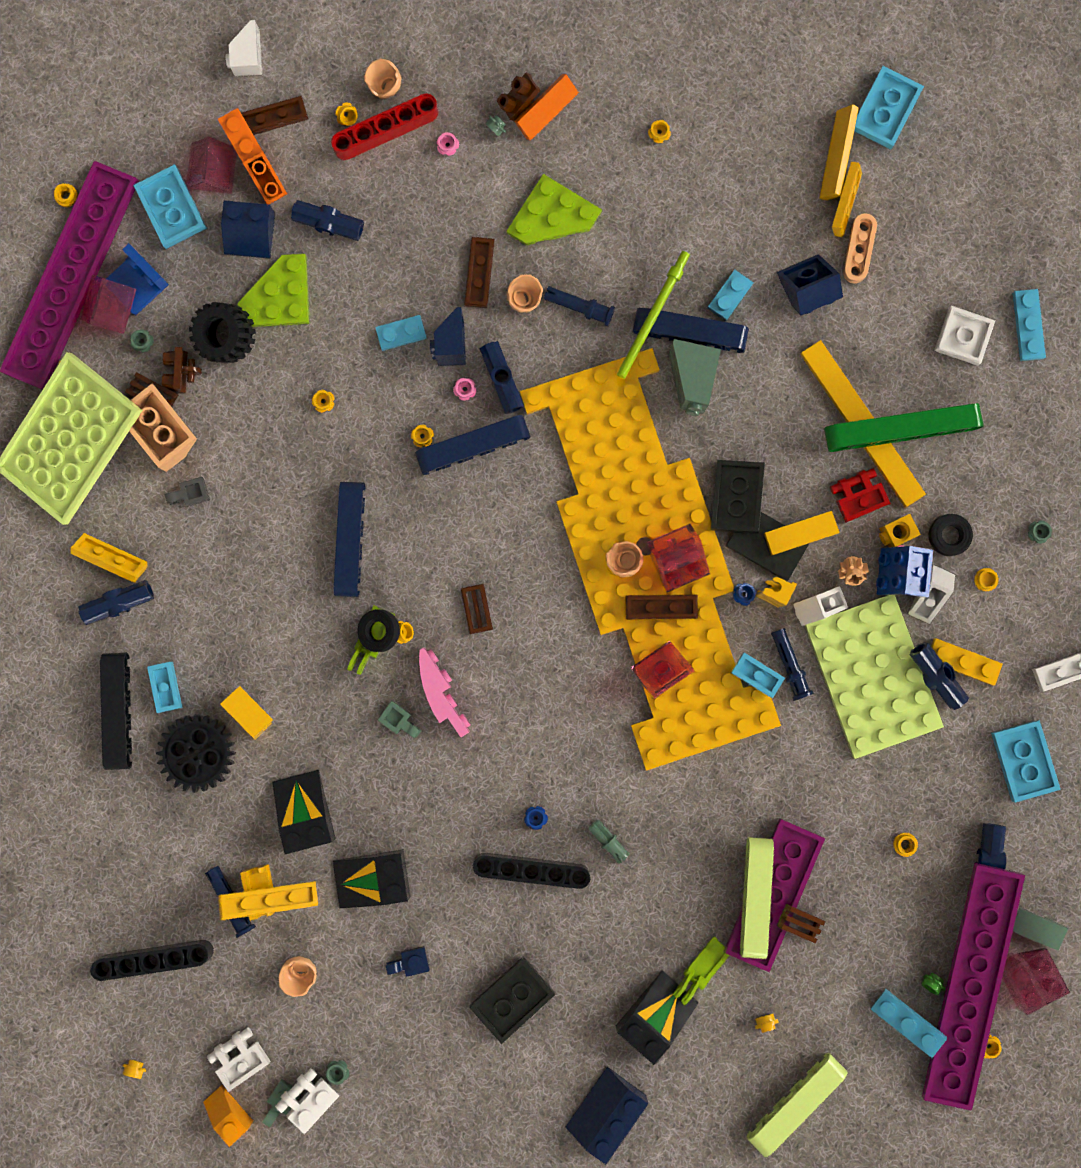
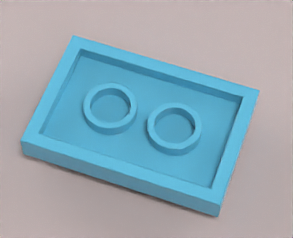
(887, 107)
(170, 206)
(1025, 761)

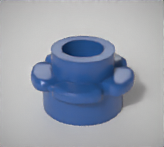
(749, 591)
(531, 822)

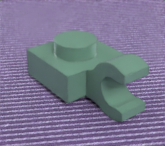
(397, 718)
(274, 1099)

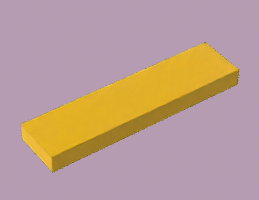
(839, 152)
(267, 900)

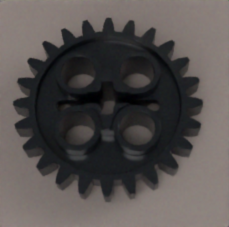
(205, 771)

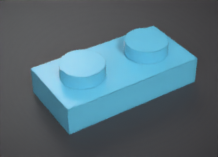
(730, 295)
(401, 332)
(757, 675)
(164, 687)

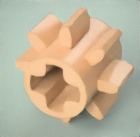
(853, 570)

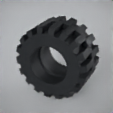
(205, 332)

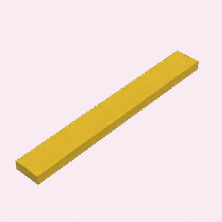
(854, 409)

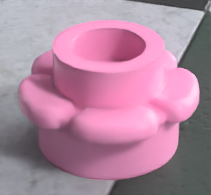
(447, 138)
(460, 384)

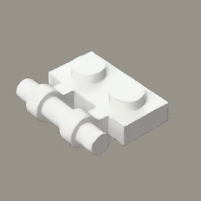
(243, 1065)
(312, 1104)

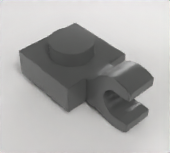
(191, 492)

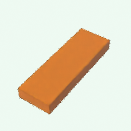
(546, 107)

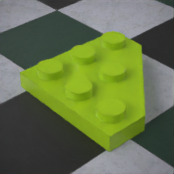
(552, 214)
(280, 294)

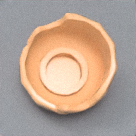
(378, 74)
(524, 284)
(624, 559)
(293, 982)

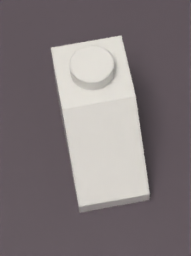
(245, 51)
(940, 590)
(820, 606)

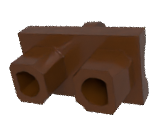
(520, 96)
(178, 360)

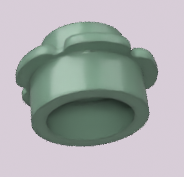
(496, 125)
(139, 335)
(1045, 528)
(337, 1078)

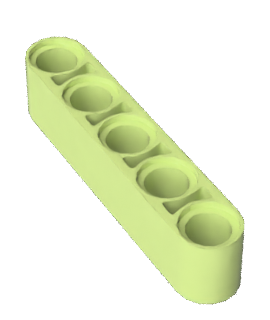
(757, 898)
(797, 1106)

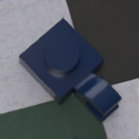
(413, 962)

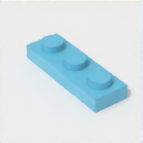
(1029, 325)
(909, 1023)

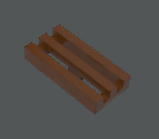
(134, 384)
(475, 602)
(813, 929)

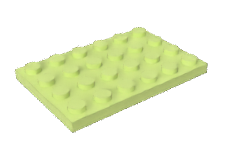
(67, 438)
(873, 677)

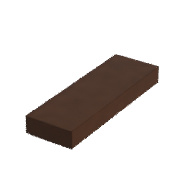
(276, 115)
(479, 272)
(661, 607)

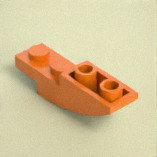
(252, 156)

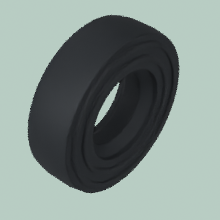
(965, 534)
(365, 634)

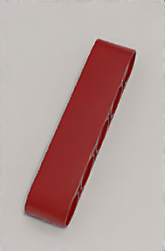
(389, 117)

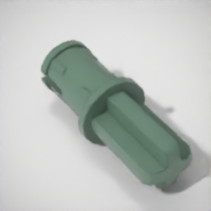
(608, 841)

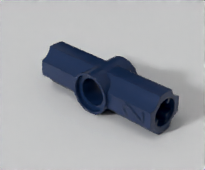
(327, 219)
(496, 364)
(115, 602)
(939, 676)
(992, 846)

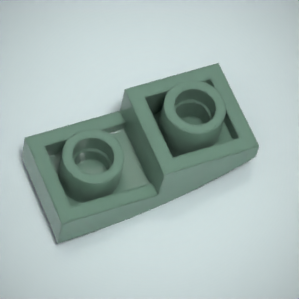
(1039, 929)

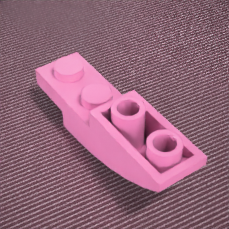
(435, 684)

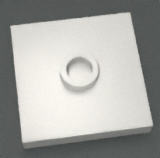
(964, 335)

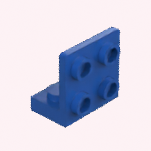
(140, 275)
(904, 571)

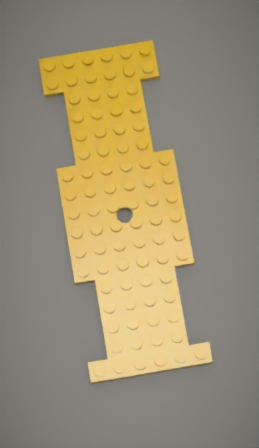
(632, 495)

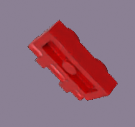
(862, 502)

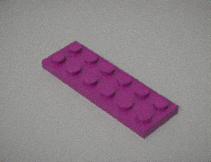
(792, 864)

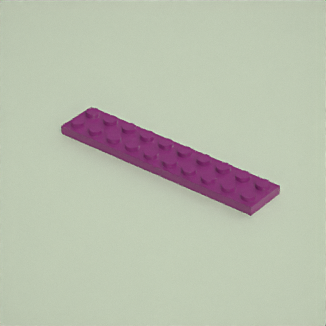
(68, 275)
(973, 985)

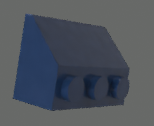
(607, 1115)

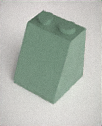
(693, 374)

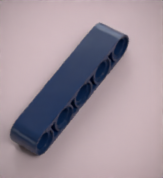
(694, 330)
(472, 443)
(348, 546)

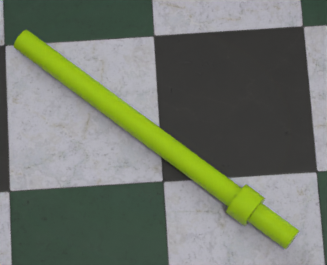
(674, 275)

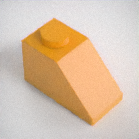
(227, 1116)

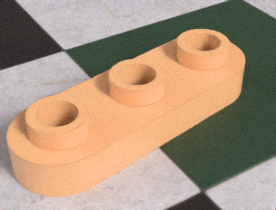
(863, 239)

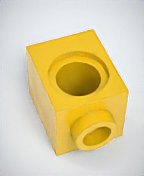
(908, 529)

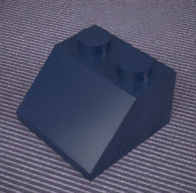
(247, 229)
(811, 284)
(449, 341)

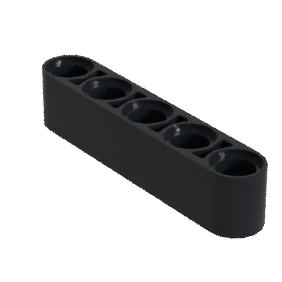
(115, 711)
(541, 877)
(141, 962)

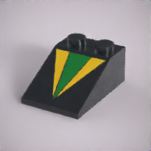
(302, 812)
(372, 880)
(655, 1018)

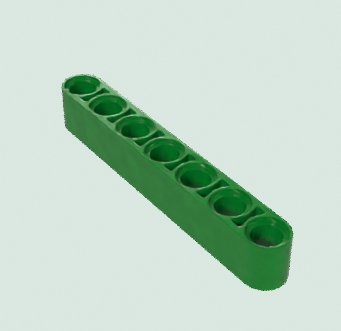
(903, 427)

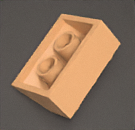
(161, 429)

